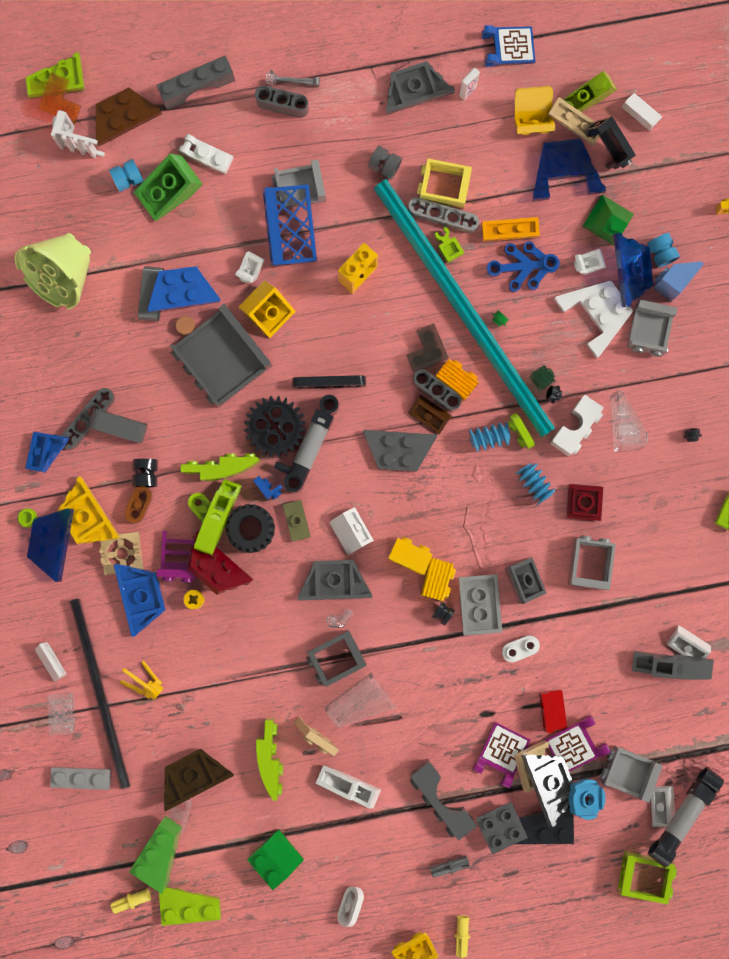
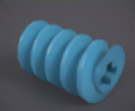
(490, 436)
(535, 482)

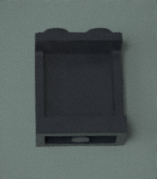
(613, 140)

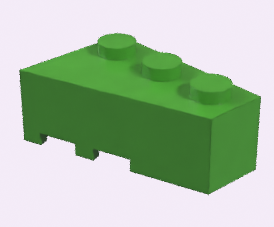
(158, 855)

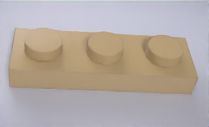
(572, 119)

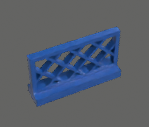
(274, 230)

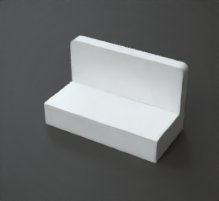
(351, 531)

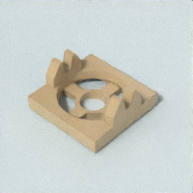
(133, 537)

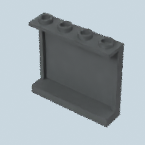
(221, 357)

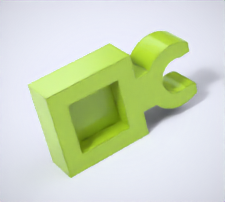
(450, 247)

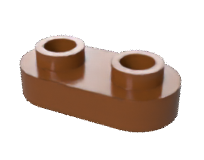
(136, 503)

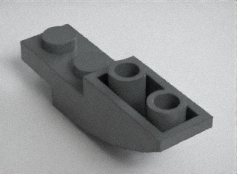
(673, 666)

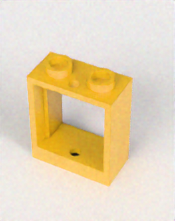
(363, 262)

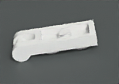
(206, 154)

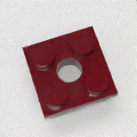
(574, 507)

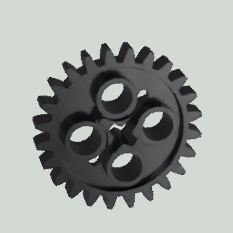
(261, 437)

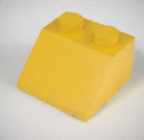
(267, 308)
(410, 556)

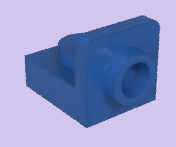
(265, 486)

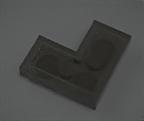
(432, 351)

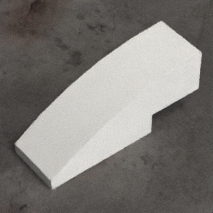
(348, 786)

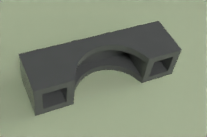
(179, 88)
(457, 819)

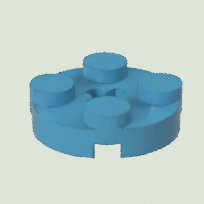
(577, 799)

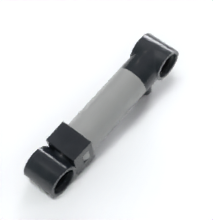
(310, 446)
(699, 795)

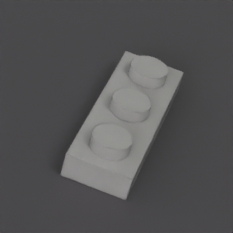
(80, 778)

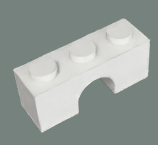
(587, 412)

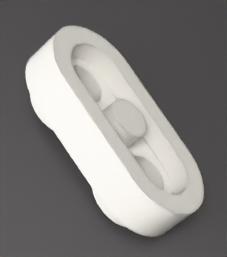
(520, 648)
(350, 906)

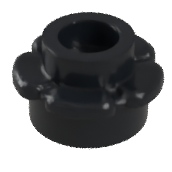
(554, 393)
(692, 434)

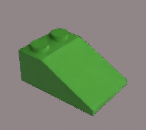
(168, 186)

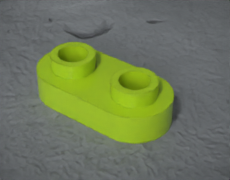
(524, 438)
(200, 511)

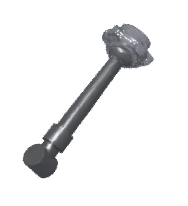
(272, 78)

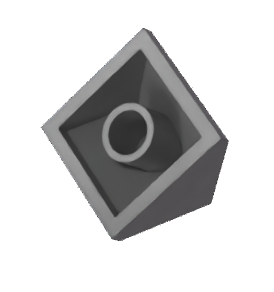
(525, 581)

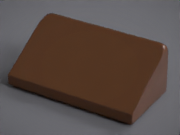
(429, 414)

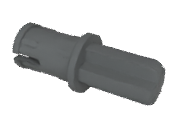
(450, 866)

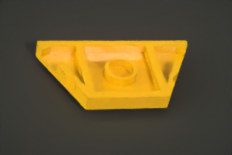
(88, 519)

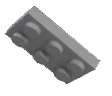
(480, 604)

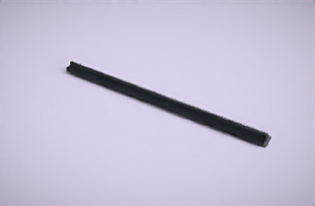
(101, 698)

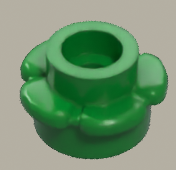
(499, 318)

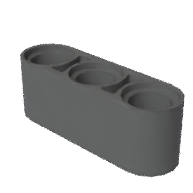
(288, 108)
(148, 281)
(432, 381)
(117, 425)

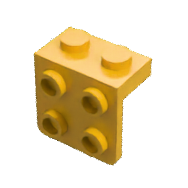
(532, 109)

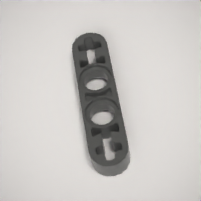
(84, 416)

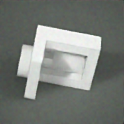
(589, 262)
(250, 268)

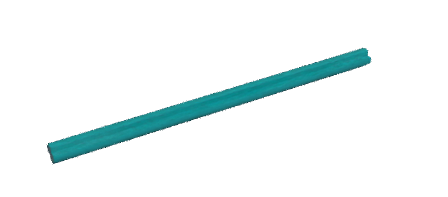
(464, 308)

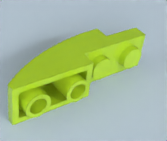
(228, 467)
(217, 517)
(269, 767)

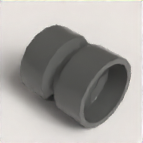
(391, 164)

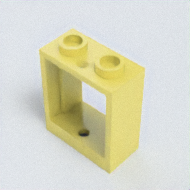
(449, 168)

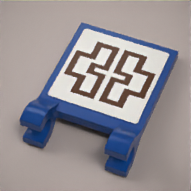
(511, 44)

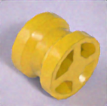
(195, 601)

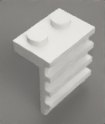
(63, 134)

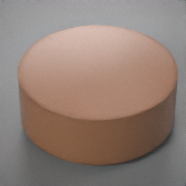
(185, 325)

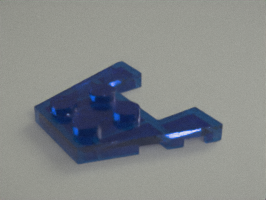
(562, 161)

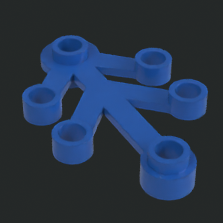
(525, 265)

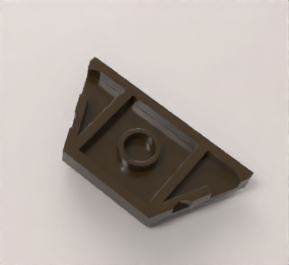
(191, 777)

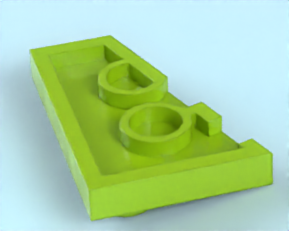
(69, 69)
(187, 907)

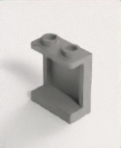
(300, 176)
(651, 328)
(631, 773)

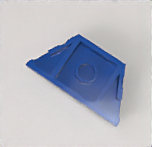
(181, 289)
(140, 596)

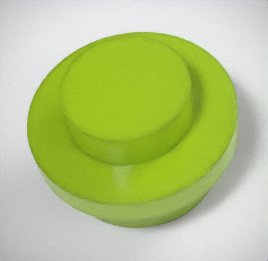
(26, 517)

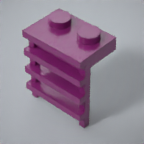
(172, 570)

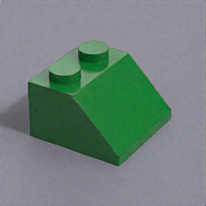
(275, 859)

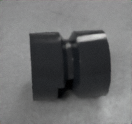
(141, 478)

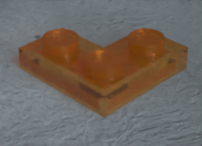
(54, 99)

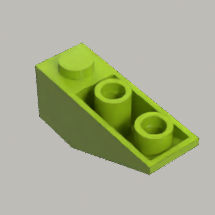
(591, 92)

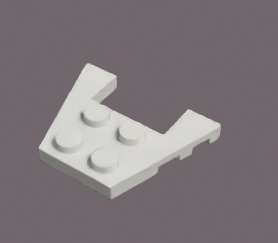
(604, 308)

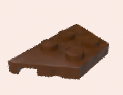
(121, 114)

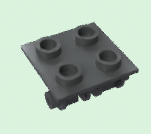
(501, 828)

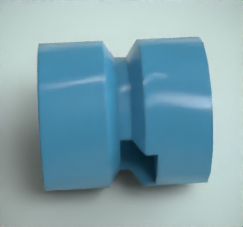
(126, 175)
(663, 250)

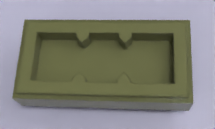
(296, 520)

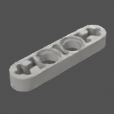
(444, 212)

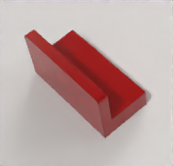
(553, 710)

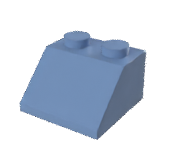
(674, 280)

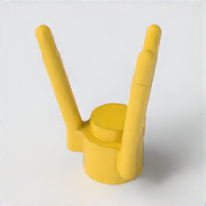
(151, 689)

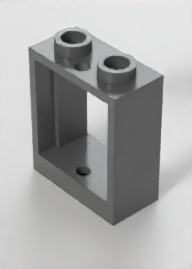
(320, 676)

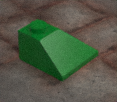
(607, 219)

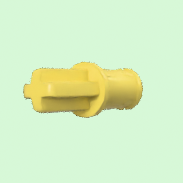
(130, 901)
(462, 936)

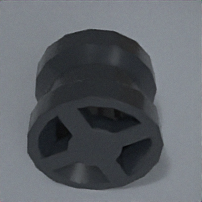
(443, 613)

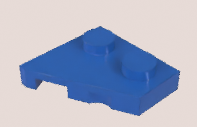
(44, 450)

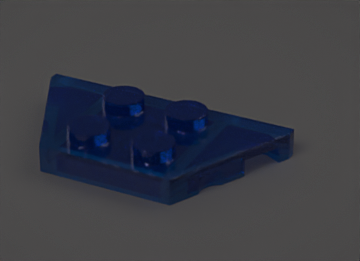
(633, 268)
(50, 542)

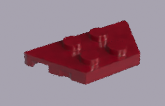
(216, 570)

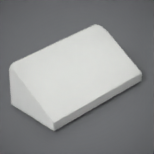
(641, 111)
(688, 644)
(50, 661)
(662, 806)

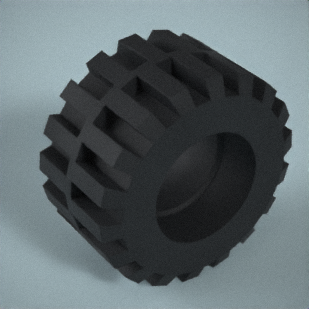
(235, 520)

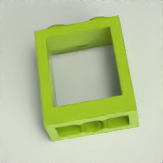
(627, 873)

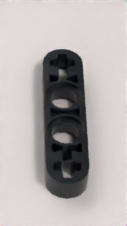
(321, 382)

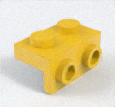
(418, 948)

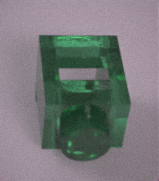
(542, 378)

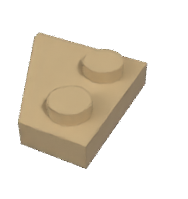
(312, 736)
(537, 749)

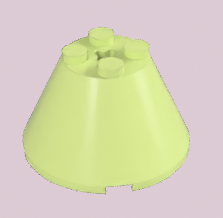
(55, 269)

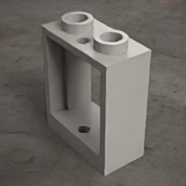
(608, 566)

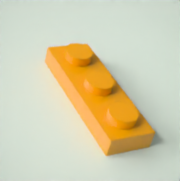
(510, 229)

